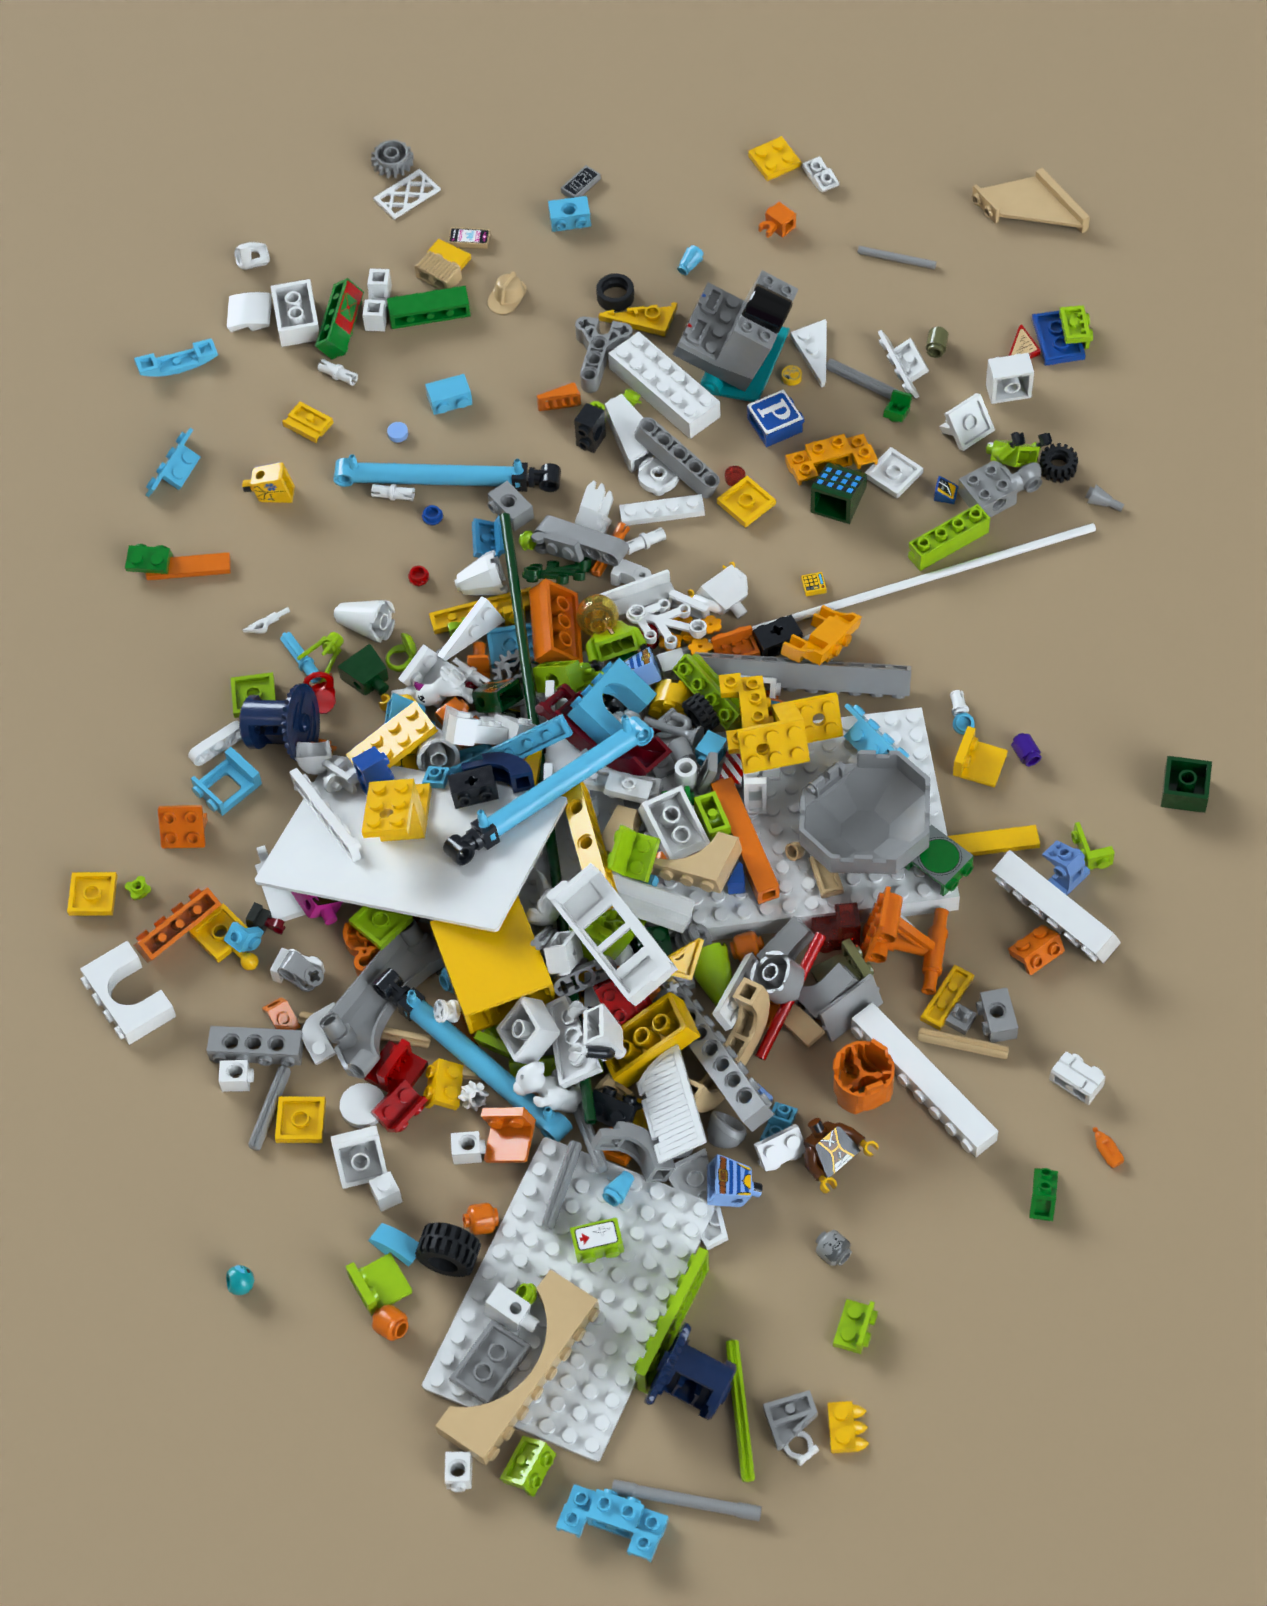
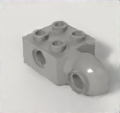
(997, 487)

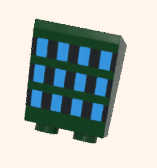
(837, 492)

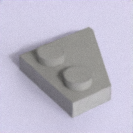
(789, 1416)

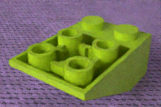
(603, 928)

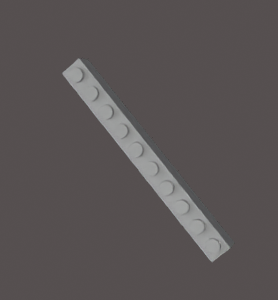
(829, 676)

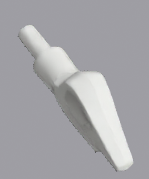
(263, 623)

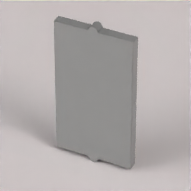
(838, 1014)

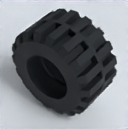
(448, 1249)

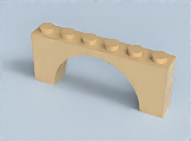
(704, 869)

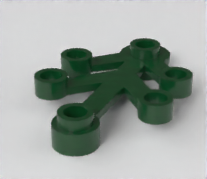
(553, 571)

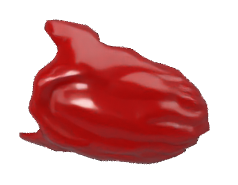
(324, 691)

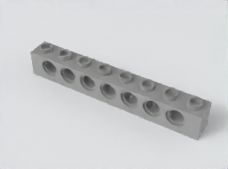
(758, 1108)

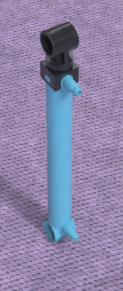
(350, 471)
(487, 830)
(414, 1007)

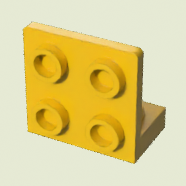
(978, 760)

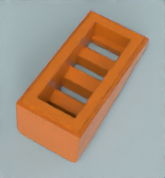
(559, 398)

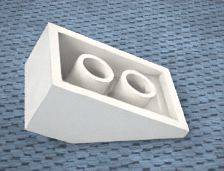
(675, 823)

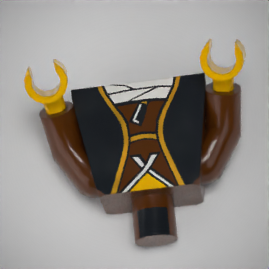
(831, 1148)

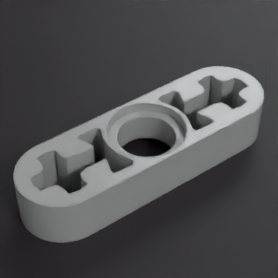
(571, 989)

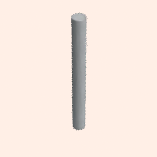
(897, 257)

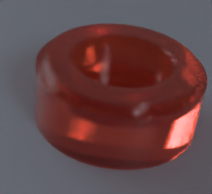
(734, 475)

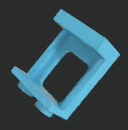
(239, 770)

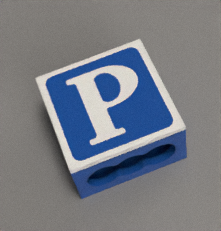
(775, 418)

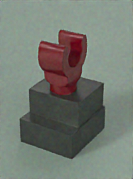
(262, 918)

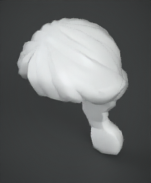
(545, 912)

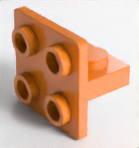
(182, 826)

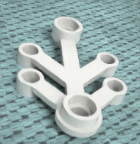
(641, 615)

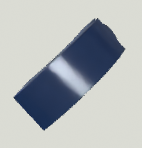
(507, 769)

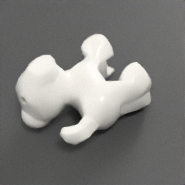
(531, 1080)

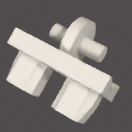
(337, 777)

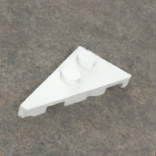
(812, 346)
(476, 624)

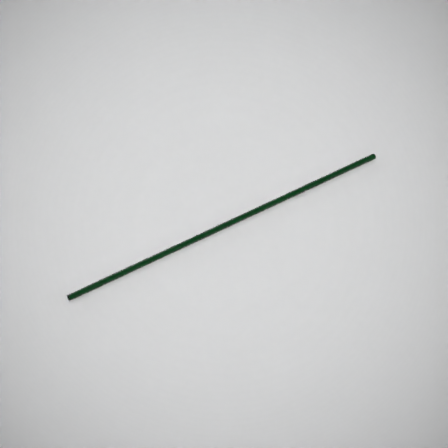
(531, 702)

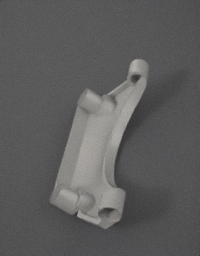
(362, 1014)

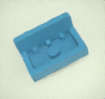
(487, 537)

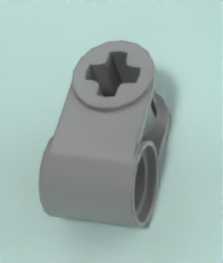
(299, 971)

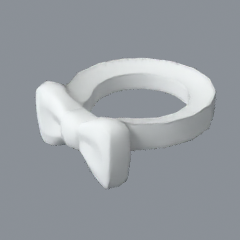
(812, 1450)

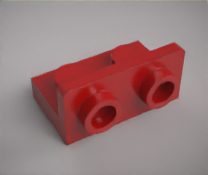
(399, 1107)

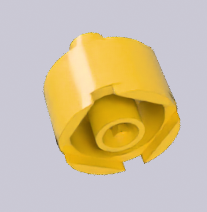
(669, 696)

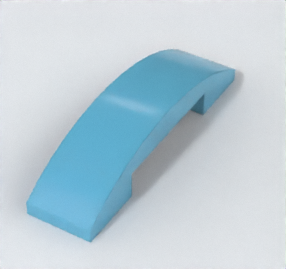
(177, 362)

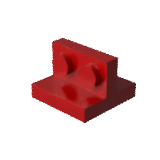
(395, 1064)

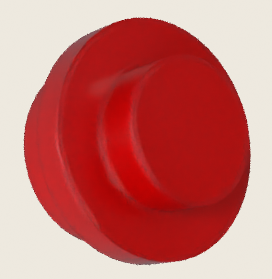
(418, 576)

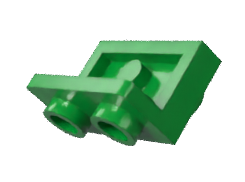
(148, 559)

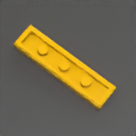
(999, 840)

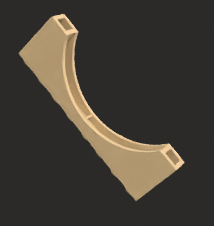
(486, 1426)

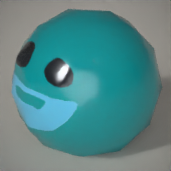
(239, 1280)

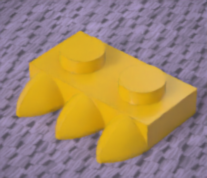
(844, 1427)

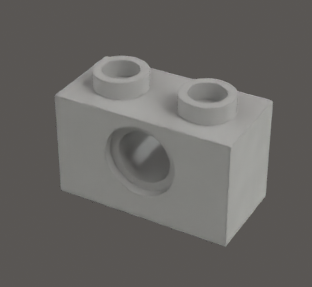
(508, 500)
(998, 1003)

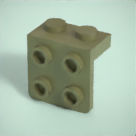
(850, 957)

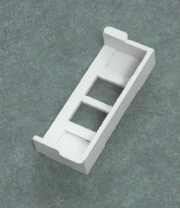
(583, 902)

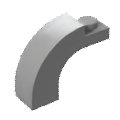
(636, 1143)

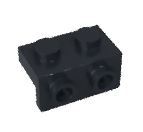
(614, 1107)

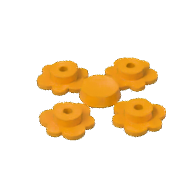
(695, 645)

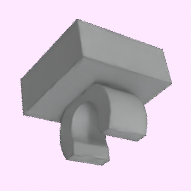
(960, 1018)

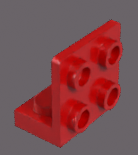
(617, 1003)

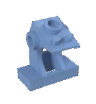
(1068, 864)

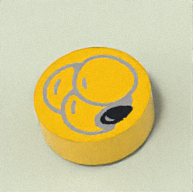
(791, 375)

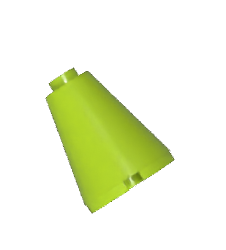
(713, 970)

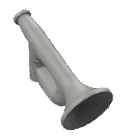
(693, 736)

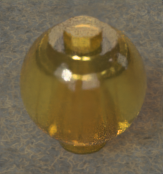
(596, 614)

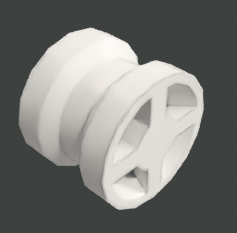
(446, 1011)

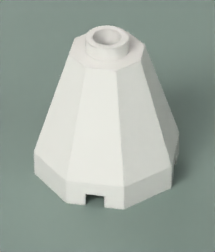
(482, 577)

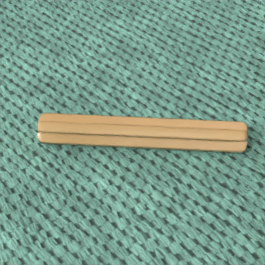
(963, 1043)

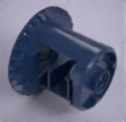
(281, 720)
(692, 1376)

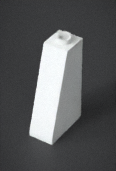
(623, 422)

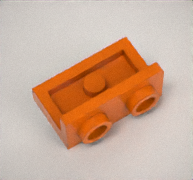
(736, 642)
(1037, 948)

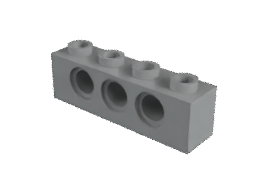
(245, 1038)

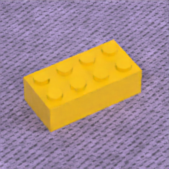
(651, 1034)

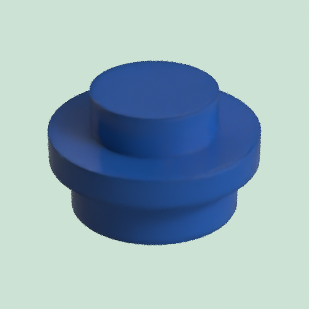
(432, 515)

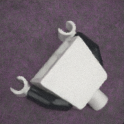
(600, 1033)

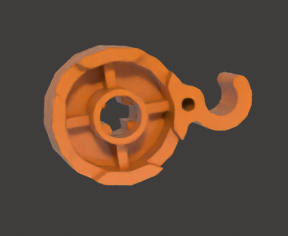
(359, 947)

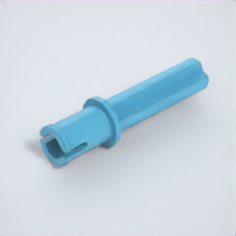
(305, 664)

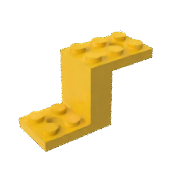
(790, 733)
(396, 810)

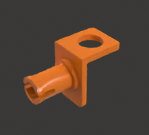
(479, 659)

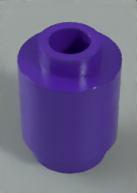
(1026, 749)

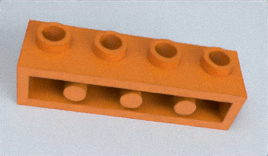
(175, 926)

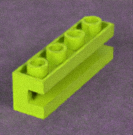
(949, 537)
(702, 679)

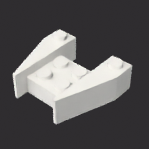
(463, 729)

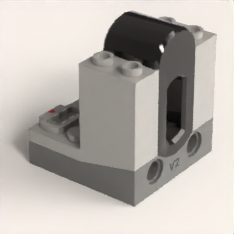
(734, 334)

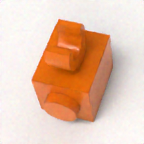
(778, 220)

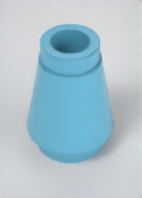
(690, 259)
(617, 1190)

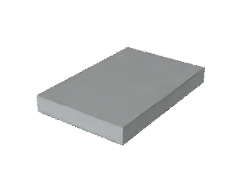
(490, 1363)

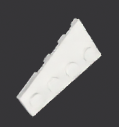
(691, 1178)

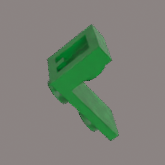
(1044, 1194)

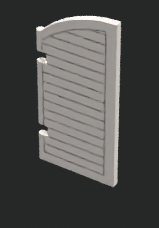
(670, 1106)

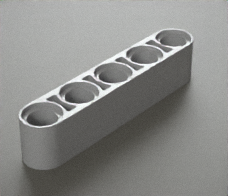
(651, 434)
(592, 542)

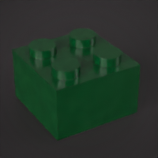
(1186, 784)

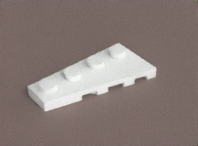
(571, 1031)

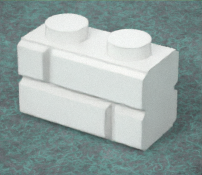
(1077, 1077)

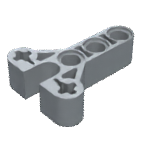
(598, 348)

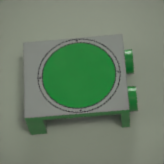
(944, 861)

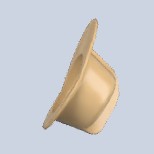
(506, 294)

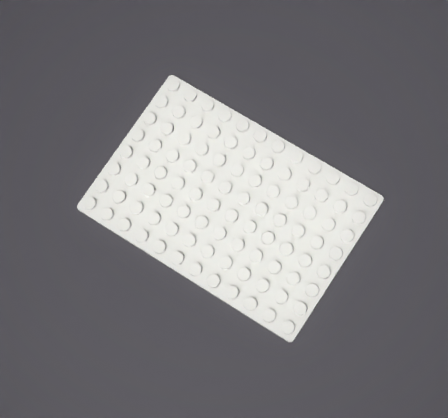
(414, 873)
(593, 1385)

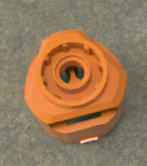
(863, 1065)

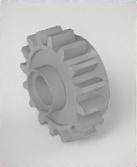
(392, 158)

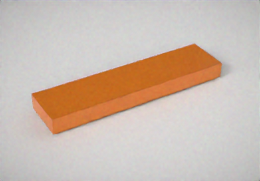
(195, 566)

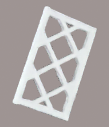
(426, 182)

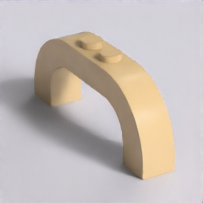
(750, 1024)

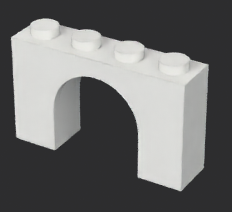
(130, 1020)

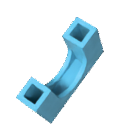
(619, 682)

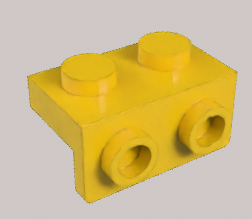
(443, 1084)

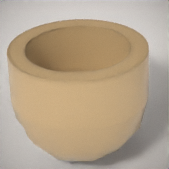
(793, 848)

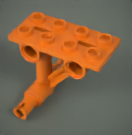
(882, 936)

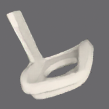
(243, 255)

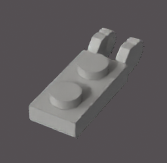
(558, 546)

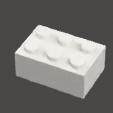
(295, 312)

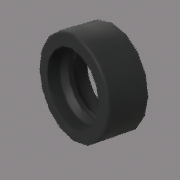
(615, 280)

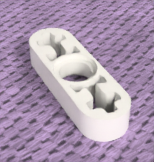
(215, 744)

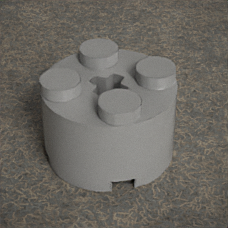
(779, 976)

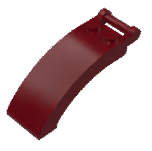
(636, 761)

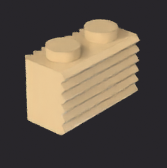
(438, 271)

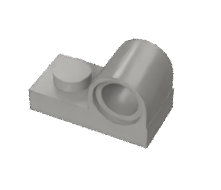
(680, 749)

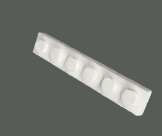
(323, 811)

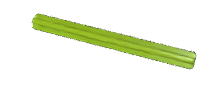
(740, 1413)

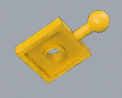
(215, 946)

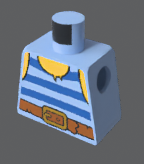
(645, 666)
(730, 1183)

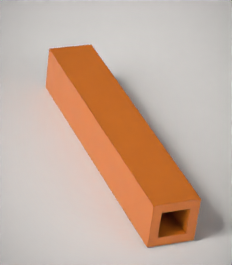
(752, 856)

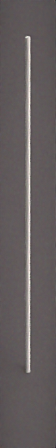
(911, 582)

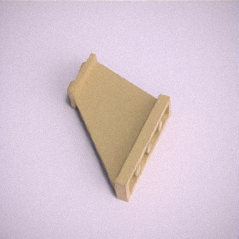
(1031, 200)

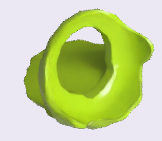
(408, 647)

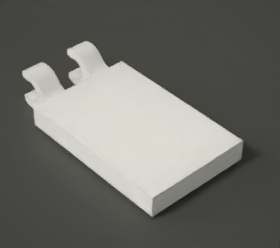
(280, 902)

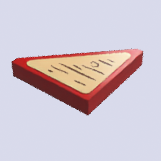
(1024, 344)

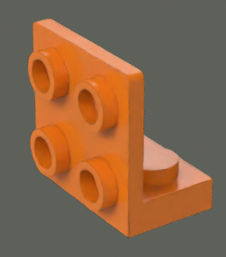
(509, 1134)

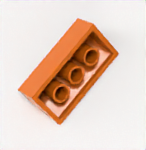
(554, 623)

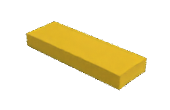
(946, 997)

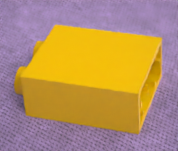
(492, 968)

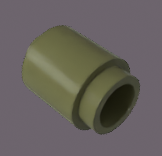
(937, 342)

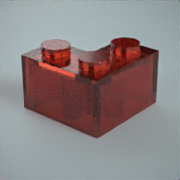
(839, 927)

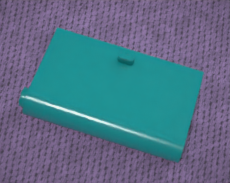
(755, 389)

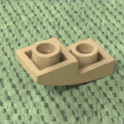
(803, 1026)

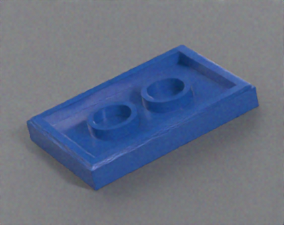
(1052, 340)

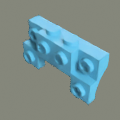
(614, 1515)

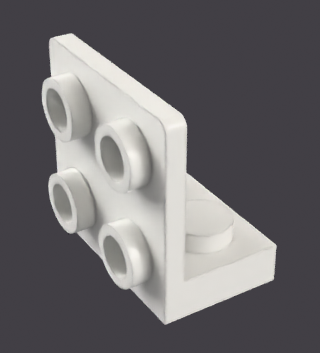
(424, 669)

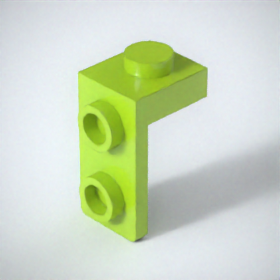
(1093, 859)

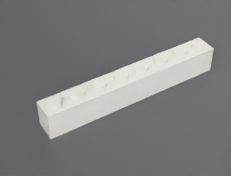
(927, 1082)

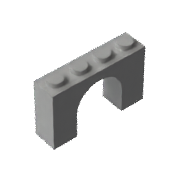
(791, 942)

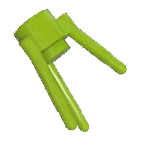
(330, 645)

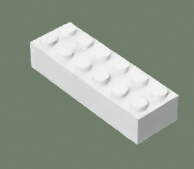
(664, 385)
(1058, 908)

